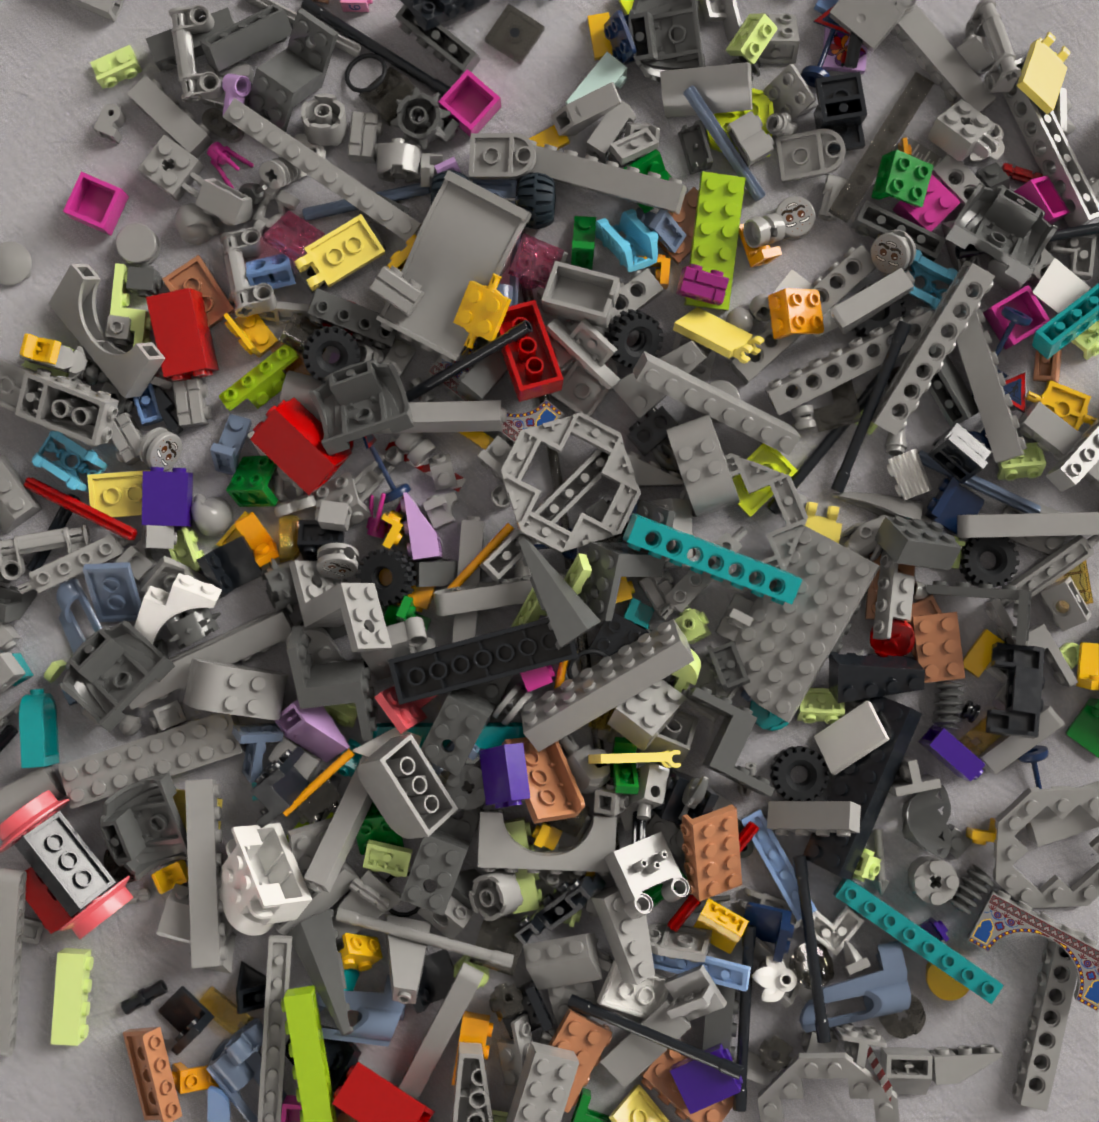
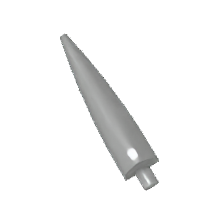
(885, 505)

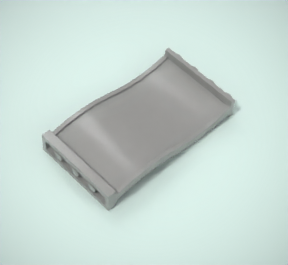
(460, 241)

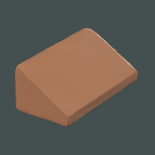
(1047, 369)

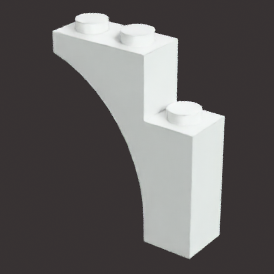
(160, 605)

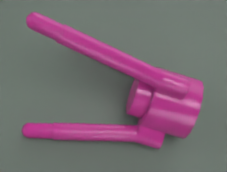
(221, 155)
(376, 526)

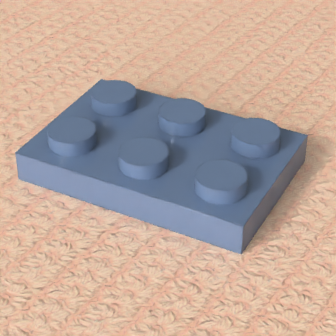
(113, 591)

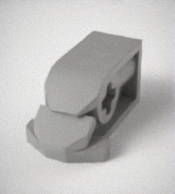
(609, 130)
(68, 361)

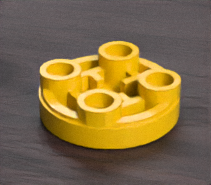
(943, 985)

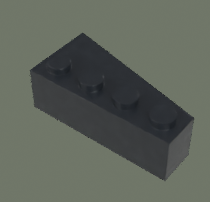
(870, 676)

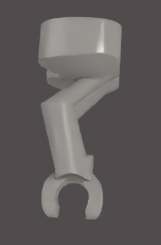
(283, 199)
(289, 506)

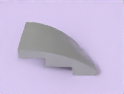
(166, 572)

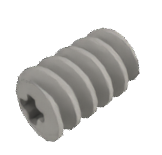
(279, 173)

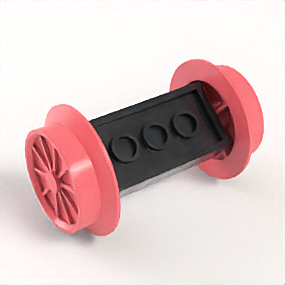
(64, 862)

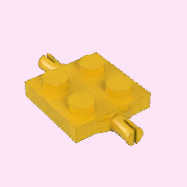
(482, 310)
(1064, 402)

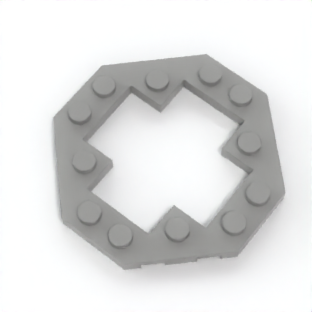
(524, 496)
(782, 540)
(1009, 849)
(789, 1085)

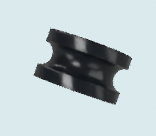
(970, 711)

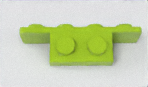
(262, 381)

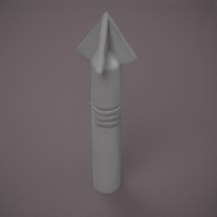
(880, 881)

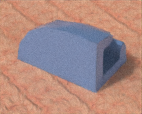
(218, 1105)

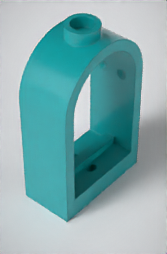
(38, 730)

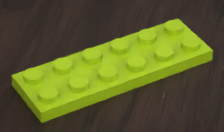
(717, 229)

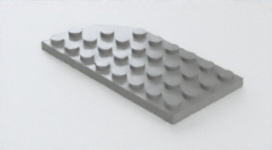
(792, 641)

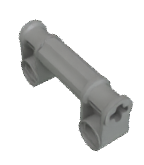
(989, 24)
(184, 25)
(234, 254)
(40, 542)

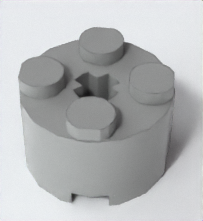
(324, 120)
(398, 161)
(945, 881)
(495, 894)

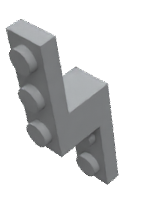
(1038, 636)

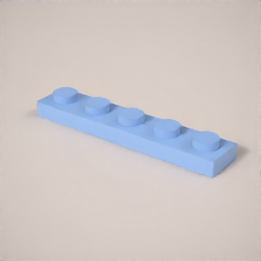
(776, 862)
(721, 971)

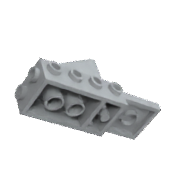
(58, 403)

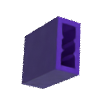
(167, 497)
(952, 753)
(504, 775)
(703, 1084)

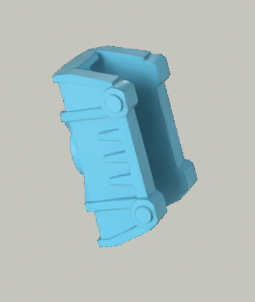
(639, 241)
(930, 272)
(60, 468)

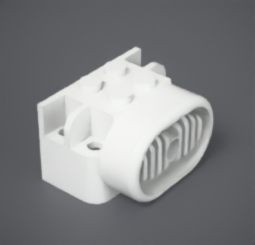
(261, 880)

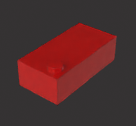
(531, 358)

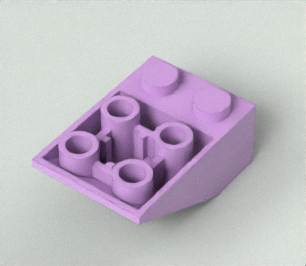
(424, 539)
(312, 730)

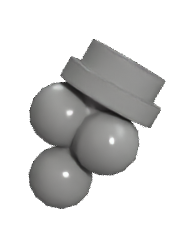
(781, 124)
(93, 373)

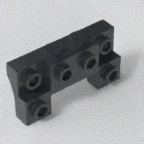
(435, 12)
(1023, 691)
(559, 906)

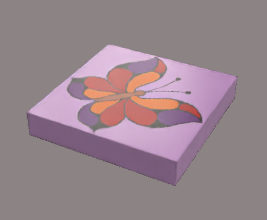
(837, 53)

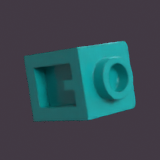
(349, 767)

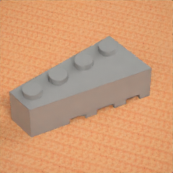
(642, 397)
(626, 936)
(471, 1087)

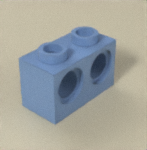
(272, 270)

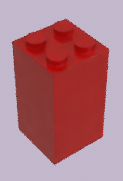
(182, 334)
(294, 444)
(375, 1099)

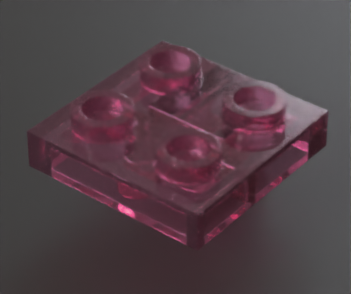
(292, 235)
(534, 262)

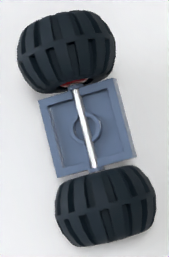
(534, 194)

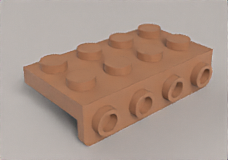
(551, 783)
(712, 852)
(587, 1041)
(152, 1074)
(659, 1078)

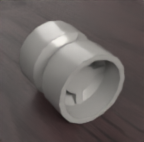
(764, 230)
(417, 447)

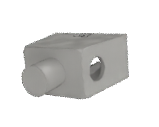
(652, 789)

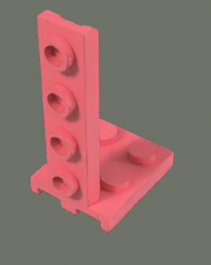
(403, 715)

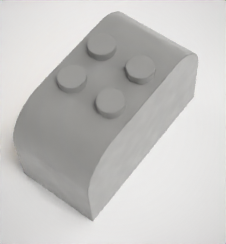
(703, 466)
(235, 689)
(406, 788)

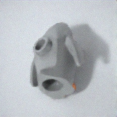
(863, 538)

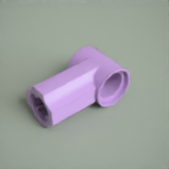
(231, 91)

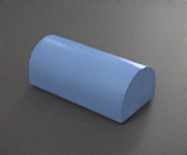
(147, 407)

